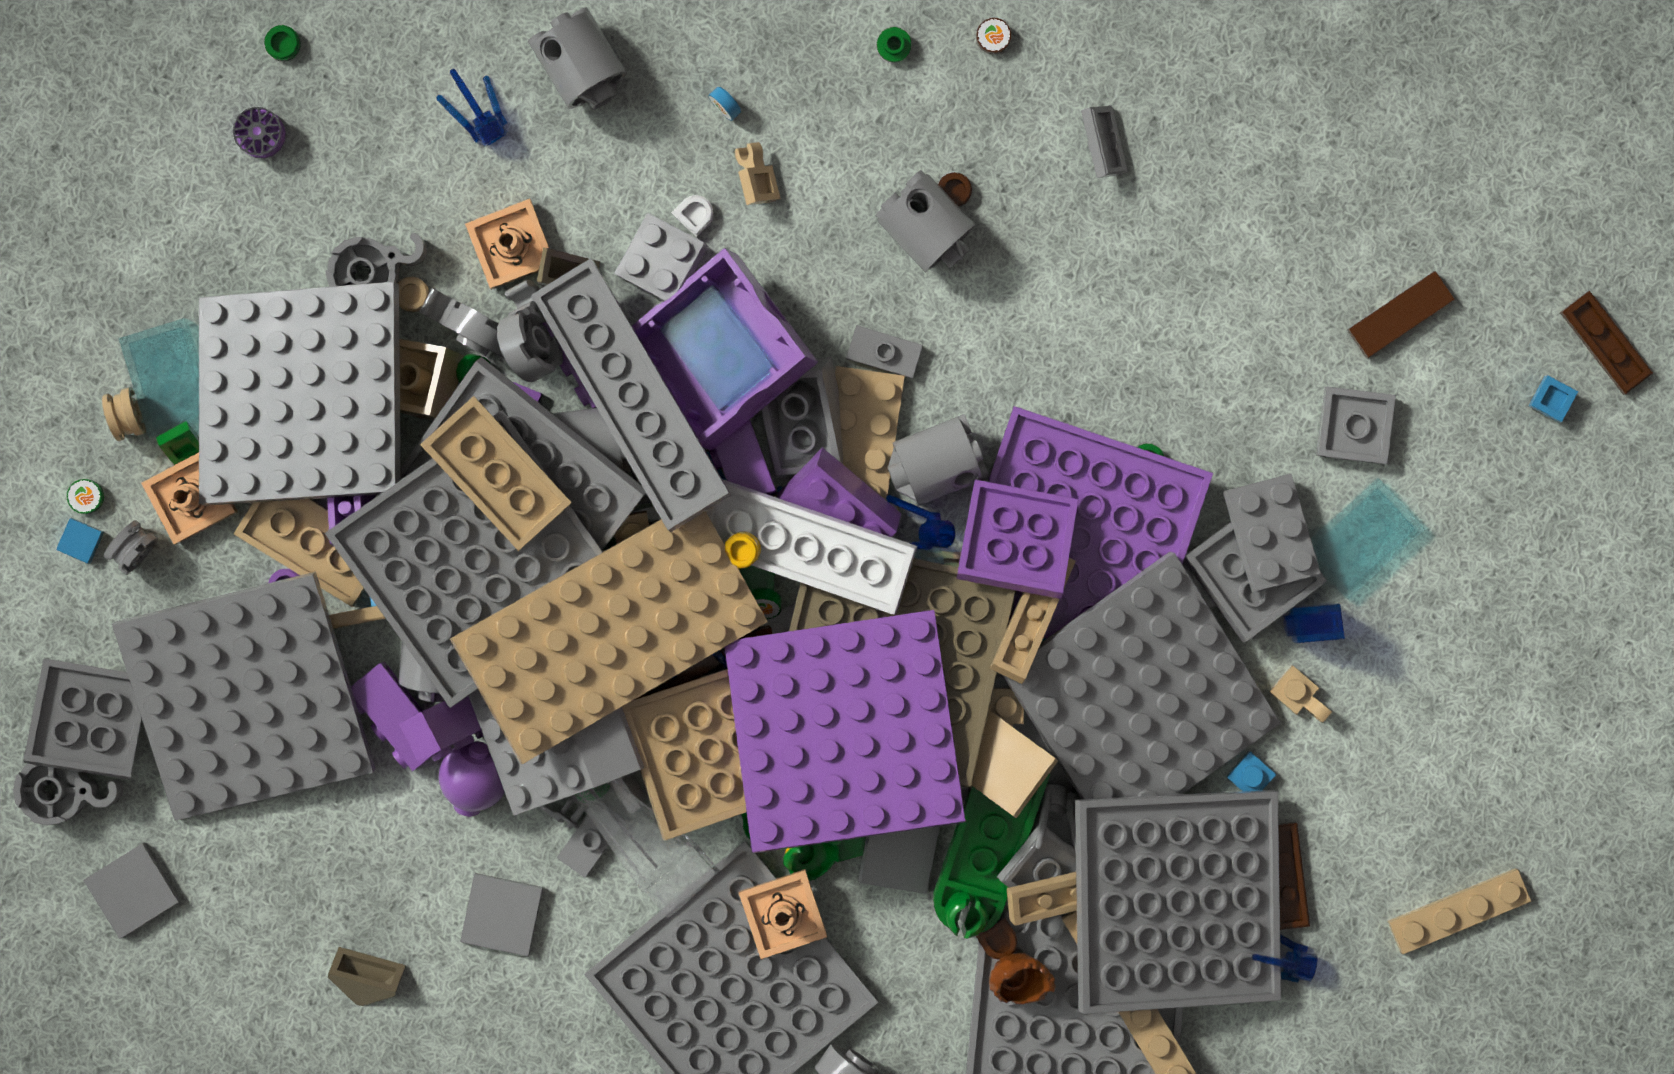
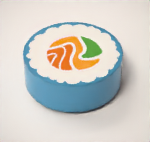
(725, 103)

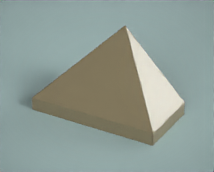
(556, 264)
(364, 976)

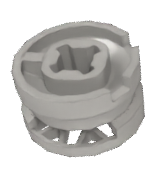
(130, 547)

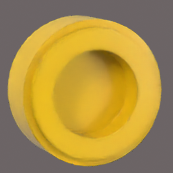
(743, 549)

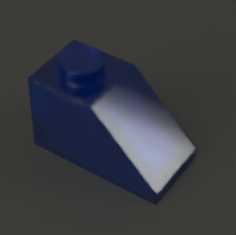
(1314, 623)

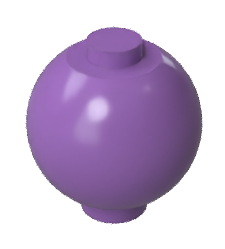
(470, 779)

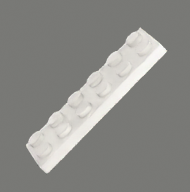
(818, 548)

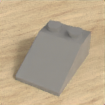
(805, 420)

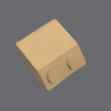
(426, 378)

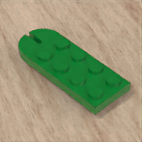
(976, 858)

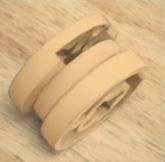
(123, 414)

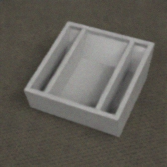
(573, 766)

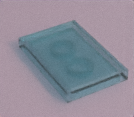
(717, 348)
(164, 375)
(1364, 538)

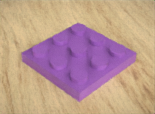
(1017, 539)

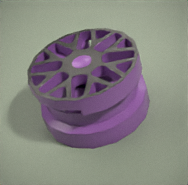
(259, 132)

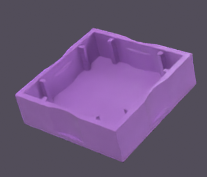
(763, 321)

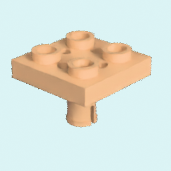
(486, 233)
(167, 493)
(771, 937)

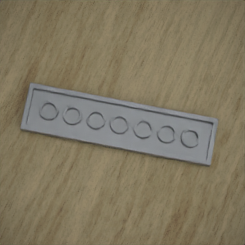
(631, 395)

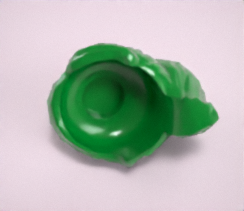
(813, 858)

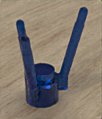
(487, 126)
(934, 531)
(1296, 964)

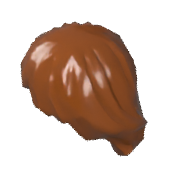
(1020, 979)

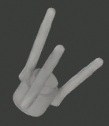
(1052, 807)

